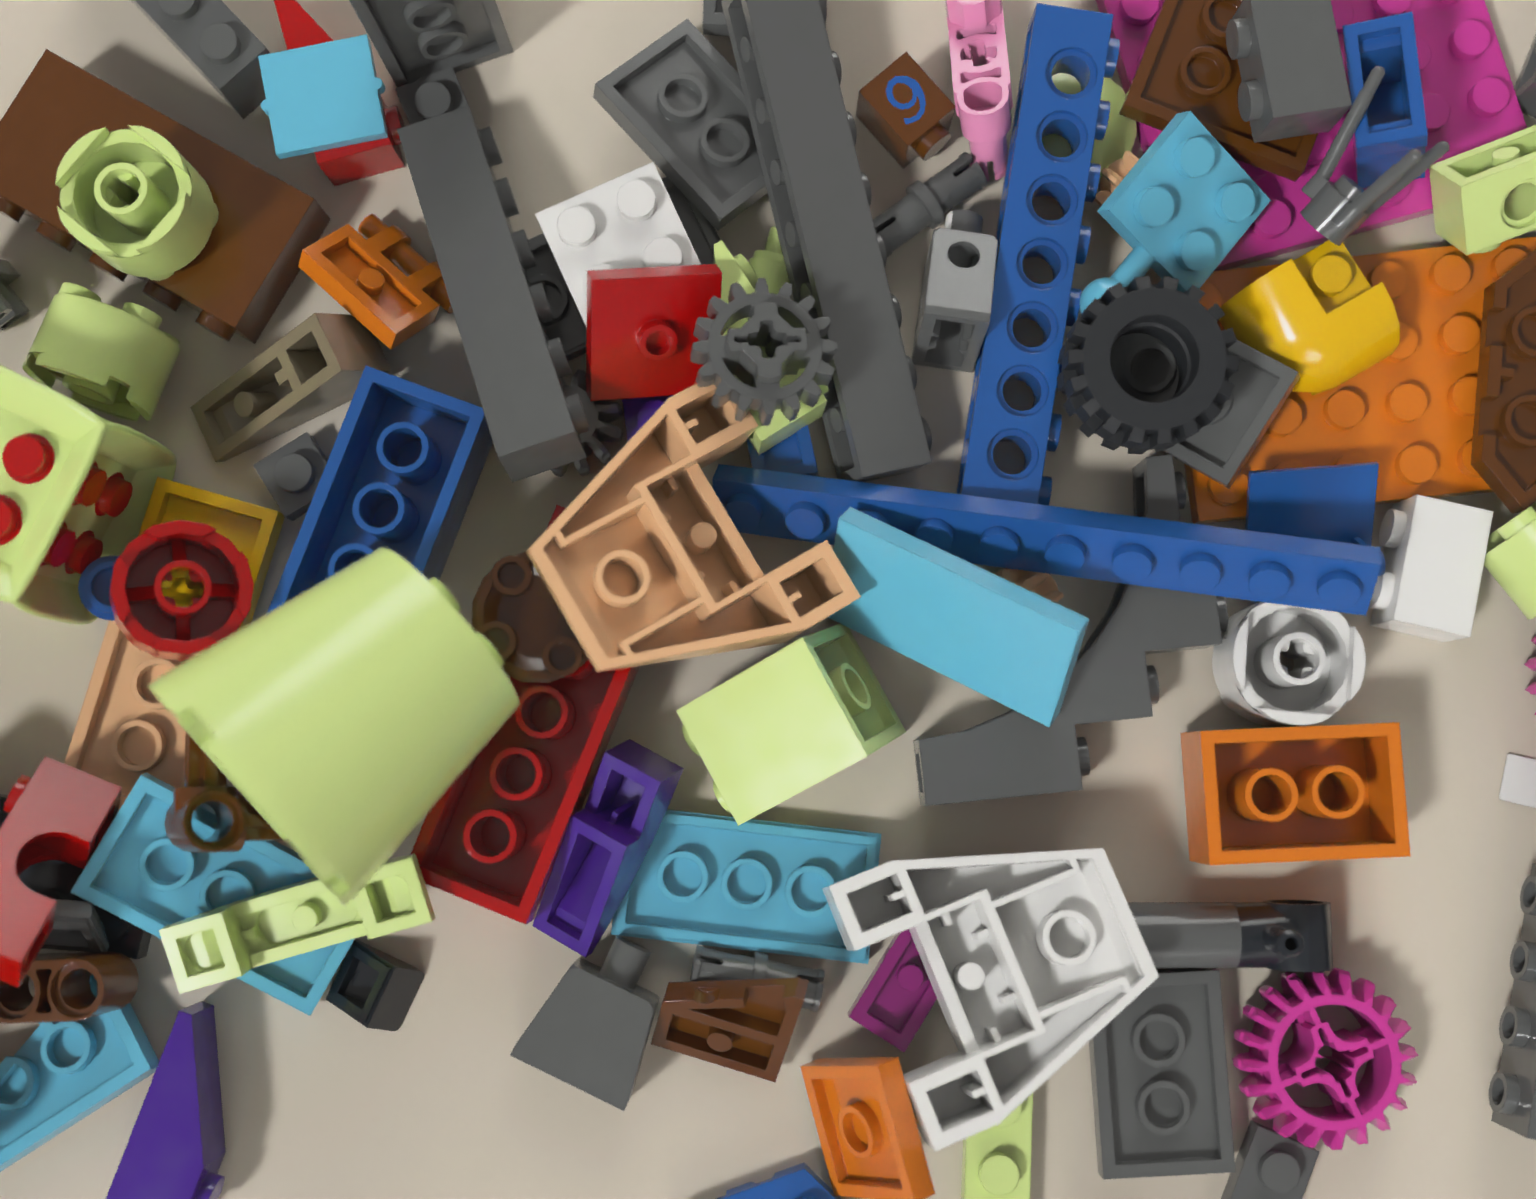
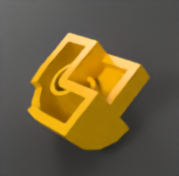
(1316, 318)

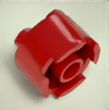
(206, 563)

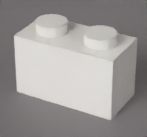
(1431, 568)

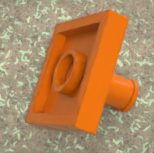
(867, 1128)

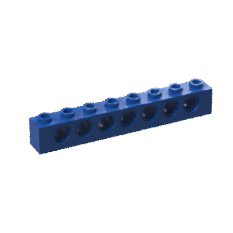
(1055, 43)

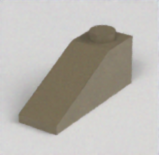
(288, 384)

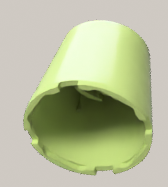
(346, 712)

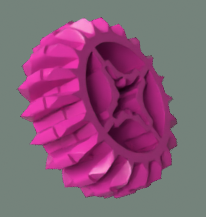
(1373, 1042)

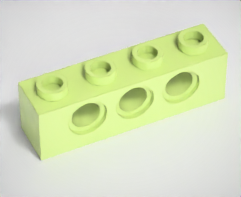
(1486, 193)

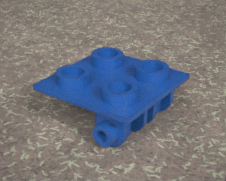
(1315, 502)

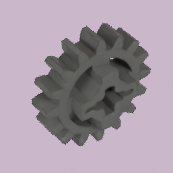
(789, 339)

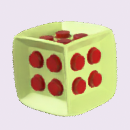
(67, 494)

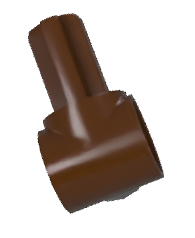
(235, 816)

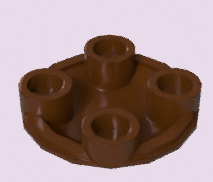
(525, 623)

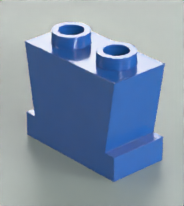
(1397, 112)

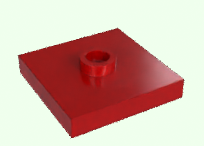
(645, 328)

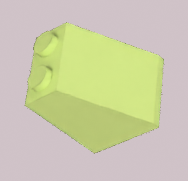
(789, 722)

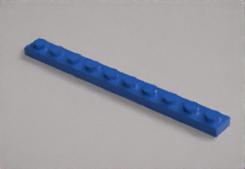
(1064, 539)

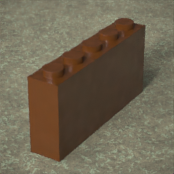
(260, 218)

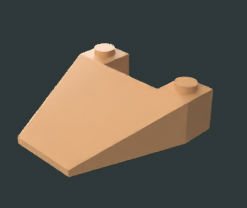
(655, 562)

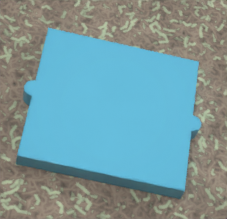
(323, 96)

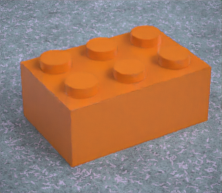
(1295, 794)

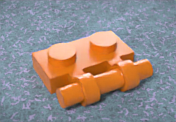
(365, 279)

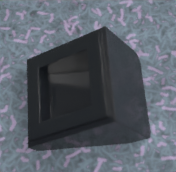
(375, 987)

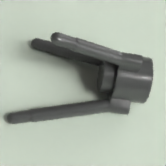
(1345, 205)

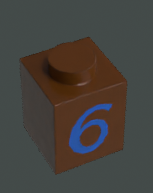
(906, 111)

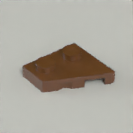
(732, 1022)

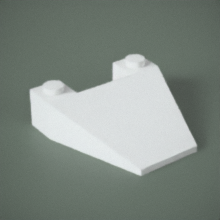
(1021, 959)

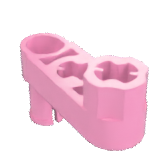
(982, 91)

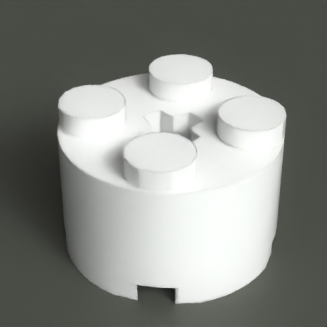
(1326, 664)

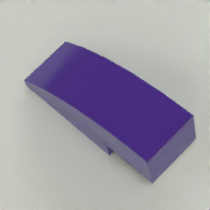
(606, 845)

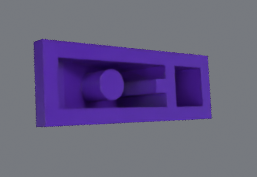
(180, 1124)

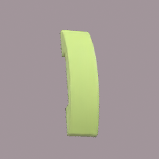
(293, 922)

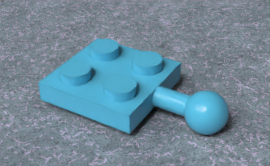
(1179, 209)

